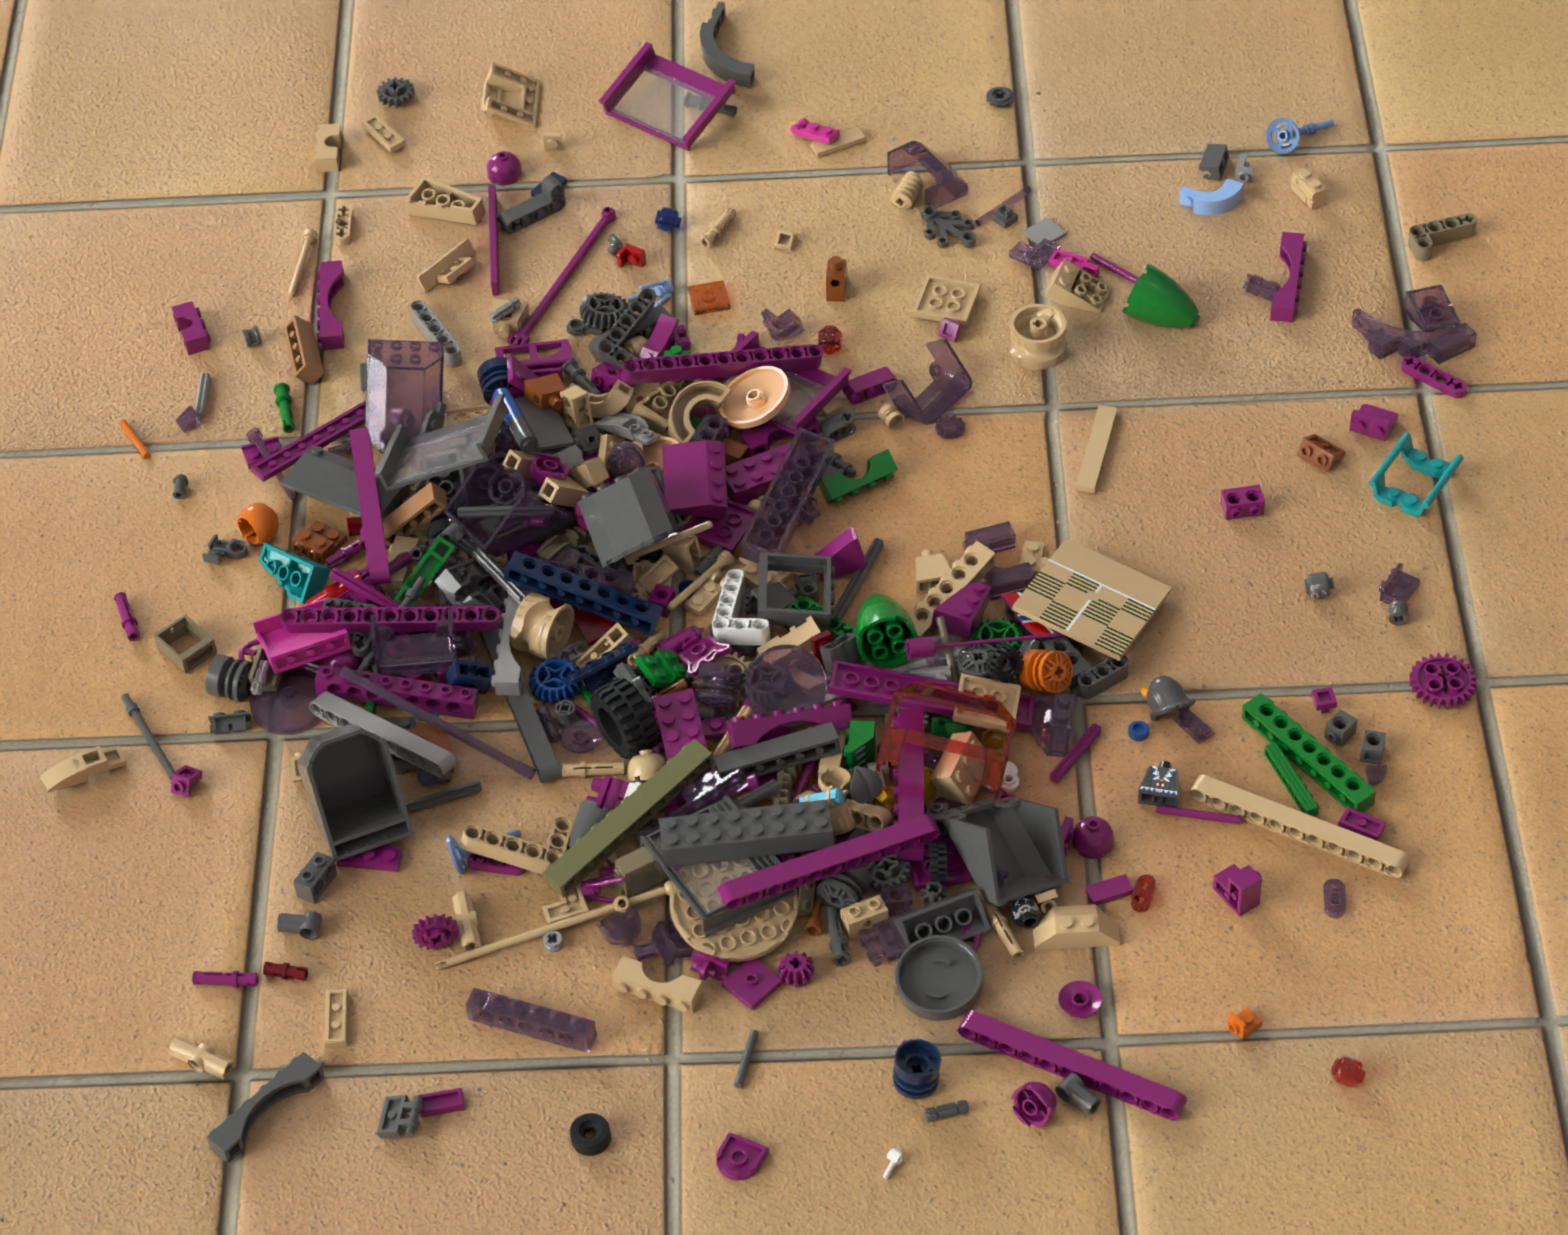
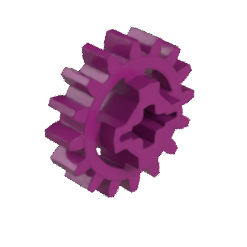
(435, 931)

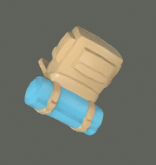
(841, 815)

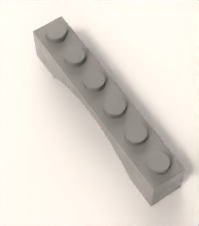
(508, 673)

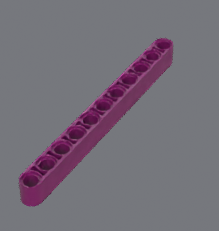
(720, 363)
(370, 507)
(399, 624)
(828, 861)
(1063, 1061)

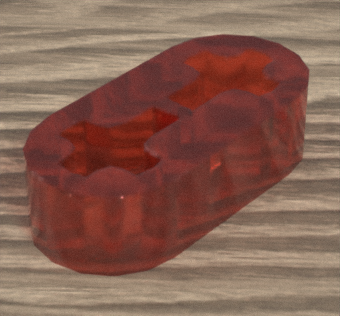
(1139, 892)

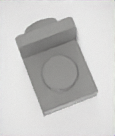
(1243, 171)

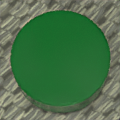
(371, 707)

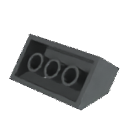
(944, 918)

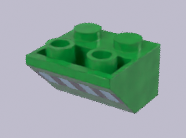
(860, 745)

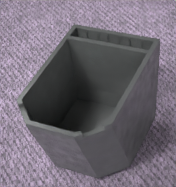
(353, 791)

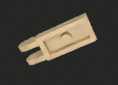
(705, 595)

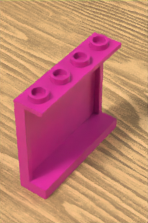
(296, 649)

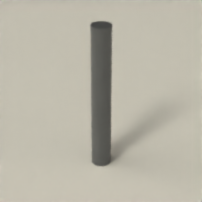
(746, 1058)

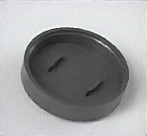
(939, 977)

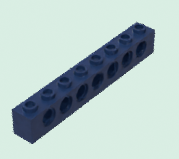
(583, 593)

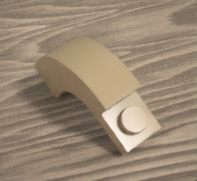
(610, 402)

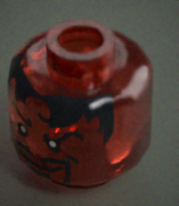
(830, 339)

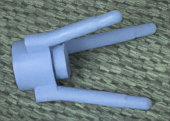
(663, 288)

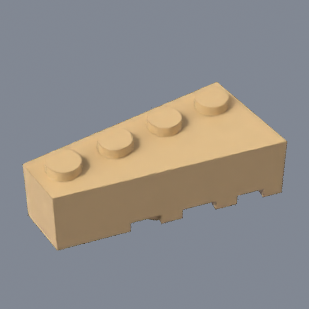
(444, 202)

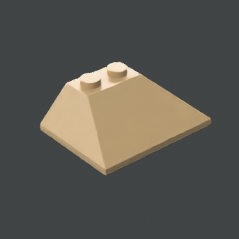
(511, 95)

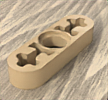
(340, 219)

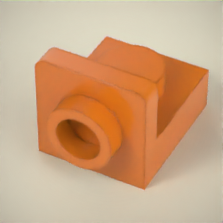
(1243, 1023)

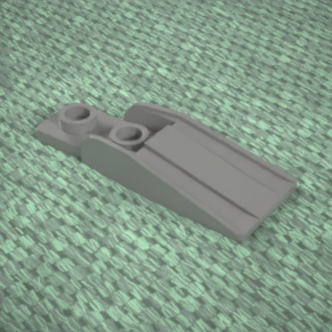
(629, 427)

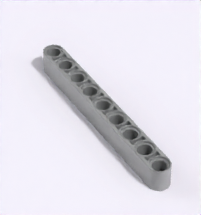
(400, 741)

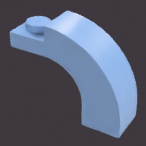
(1213, 202)

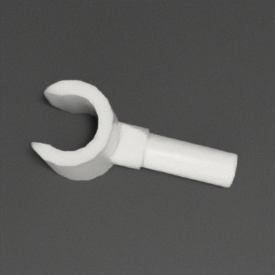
(896, 1159)

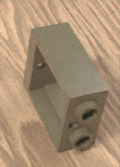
(193, 656)
(642, 882)

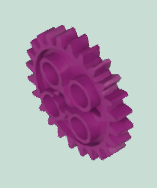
(1457, 677)

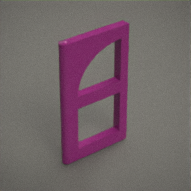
(560, 357)

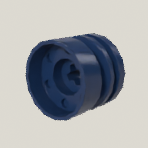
(493, 375)
(916, 1069)

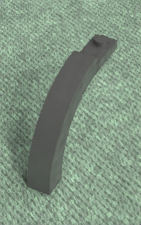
(716, 59)

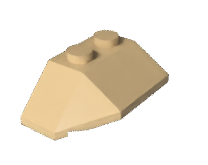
(1075, 928)

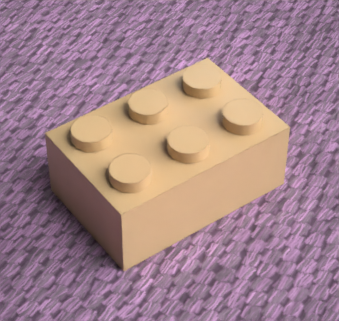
(958, 775)

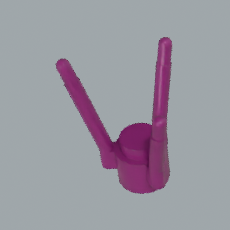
(592, 887)

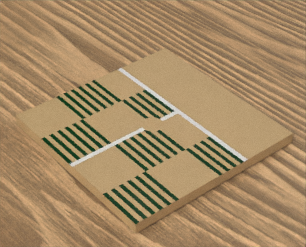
(1092, 599)

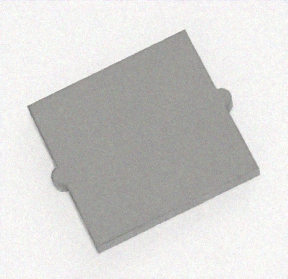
(1044, 229)

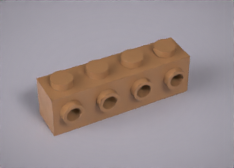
(303, 350)
(414, 512)

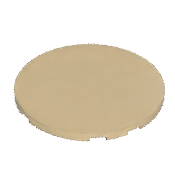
(741, 941)

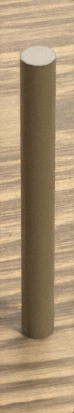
(947, 650)

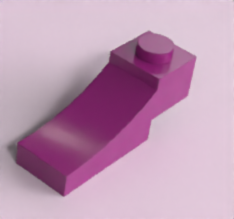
(661, 337)

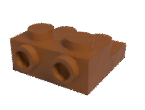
(318, 541)

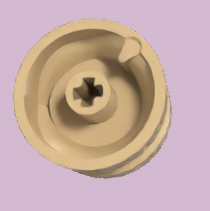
(1037, 336)
(540, 627)

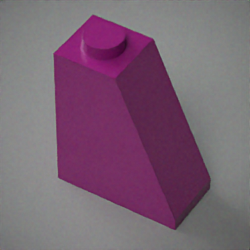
(845, 553)

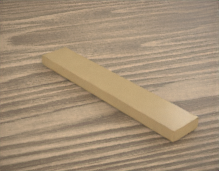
(1096, 449)

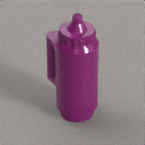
(674, 642)

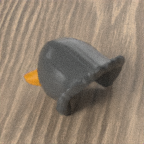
(1165, 696)

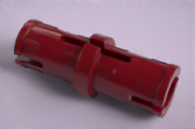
(285, 971)

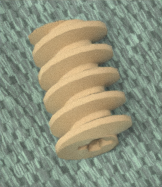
(907, 190)

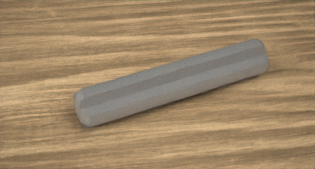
(202, 394)

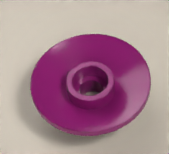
(1081, 992)

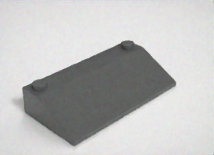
(333, 481)

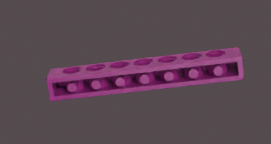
(430, 696)

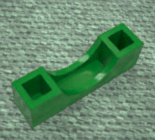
(837, 486)
(427, 567)

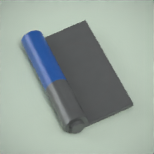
(534, 427)

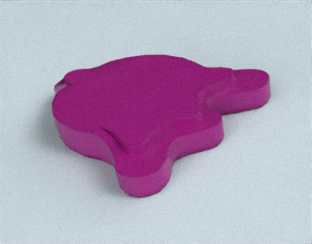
(701, 651)

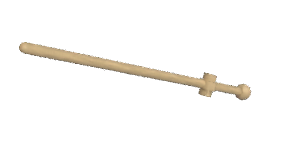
(666, 889)

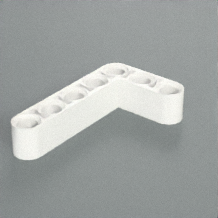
(727, 626)

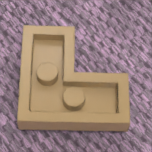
(1033, 554)
(569, 906)

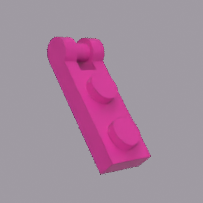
(815, 132)

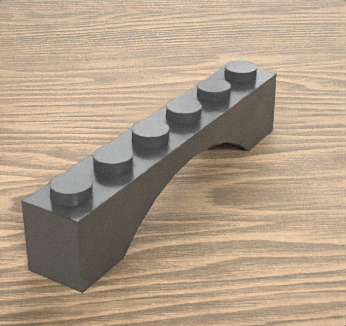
(297, 1077)

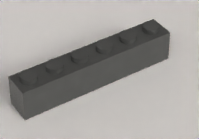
(780, 752)

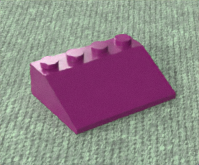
(695, 478)

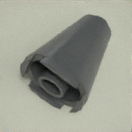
(586, 817)

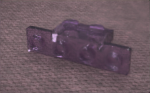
(710, 790)

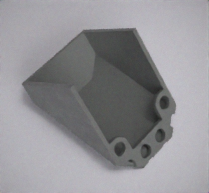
(627, 515)
(1018, 837)

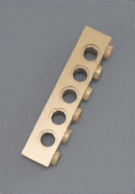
(975, 553)

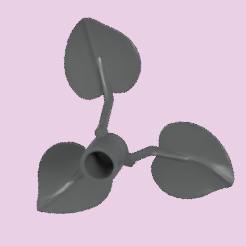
(863, 788)

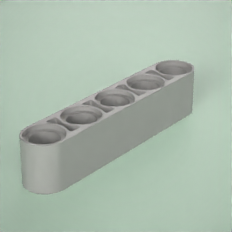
(435, 332)

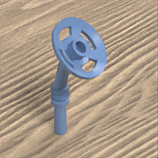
(1288, 134)
(458, 854)

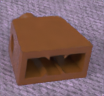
(836, 271)
(545, 392)

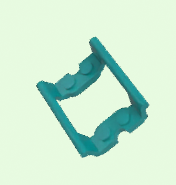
(1418, 461)

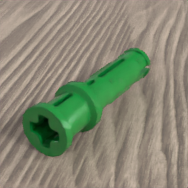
(284, 401)

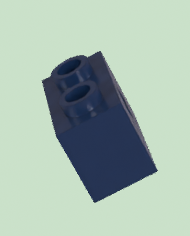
(470, 675)

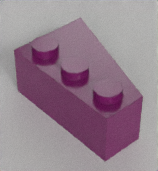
(963, 609)

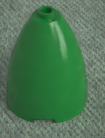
(1161, 301)
(881, 617)

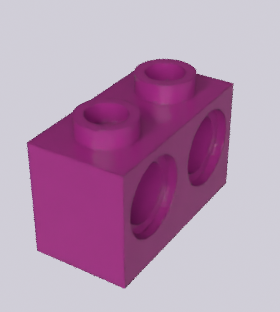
(1242, 502)

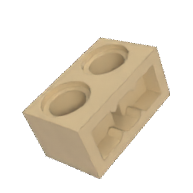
(576, 408)

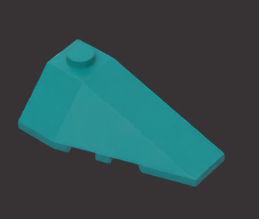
(295, 573)

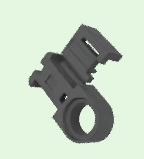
(223, 548)

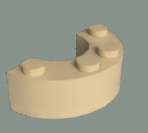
(692, 396)

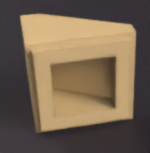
(785, 240)

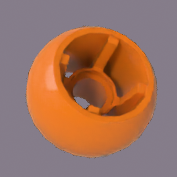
(258, 523)

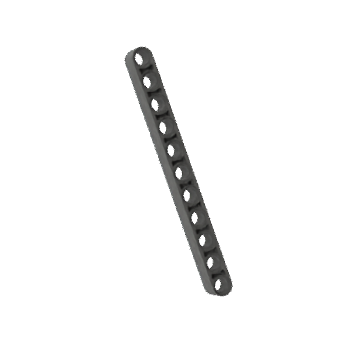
(526, 720)

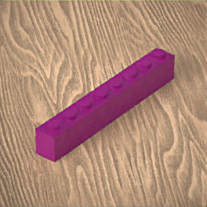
(909, 778)

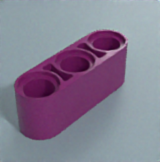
(868, 385)

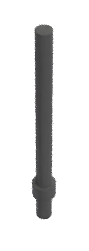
(411, 595)
(134, 711)

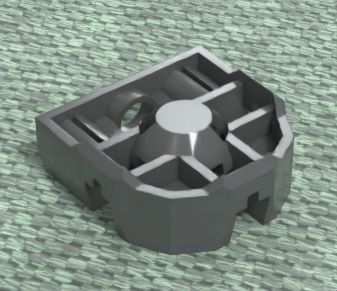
(476, 580)

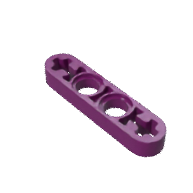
(1453, 387)

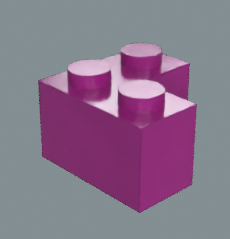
(1239, 887)

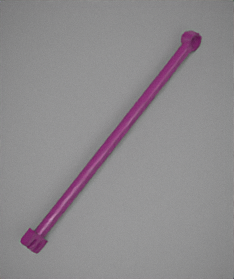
(608, 215)

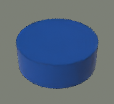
(1138, 731)

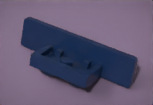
(600, 671)

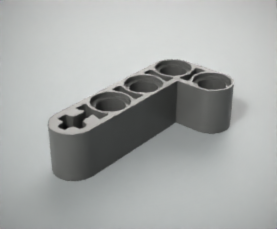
(536, 208)

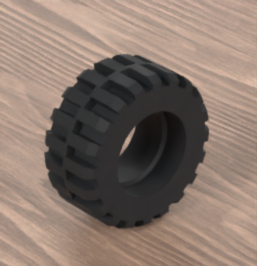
(624, 718)

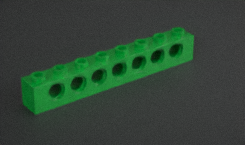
(1308, 754)

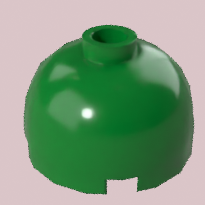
(946, 727)

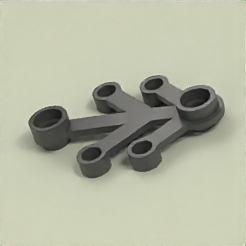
(932, 216)

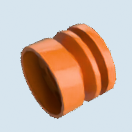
(1046, 671)

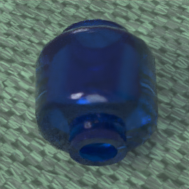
(667, 219)

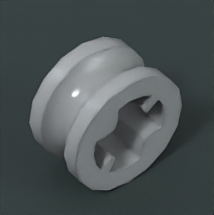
(553, 935)

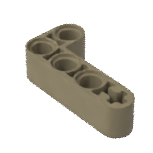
(1441, 231)

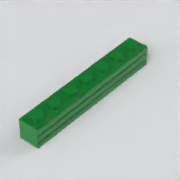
(1291, 779)

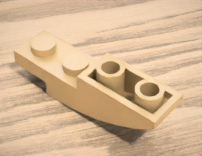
(80, 766)

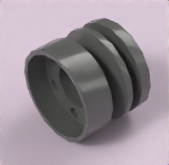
(972, 660)
(228, 678)
(844, 888)

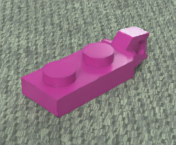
(1080, 261)

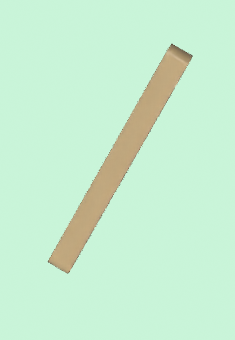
(1300, 826)

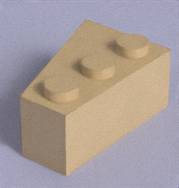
(798, 636)

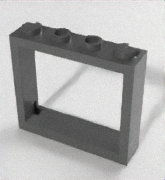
(801, 564)

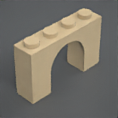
(555, 491)

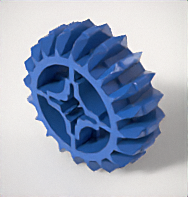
(553, 688)

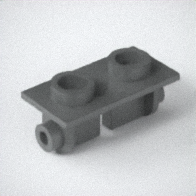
(222, 721)

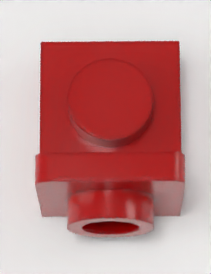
(632, 255)

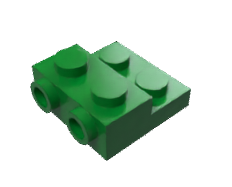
(662, 668)

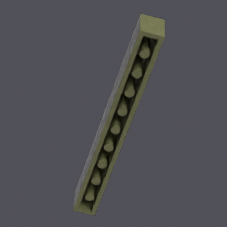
(627, 818)

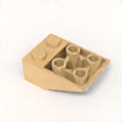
(1076, 288)

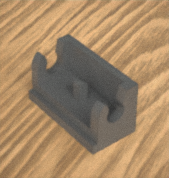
(1215, 161)

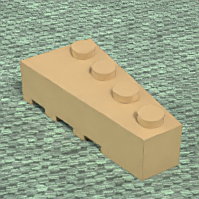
(656, 405)

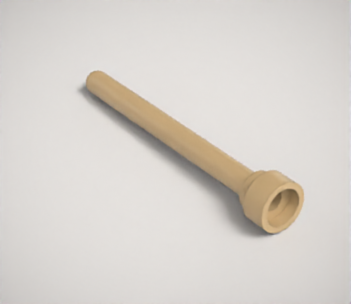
(309, 237)
(631, 559)
(723, 560)

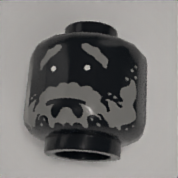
(1025, 912)

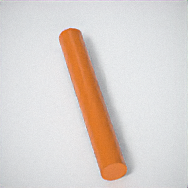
(134, 438)

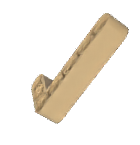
(499, 845)

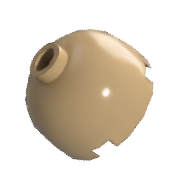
(644, 765)

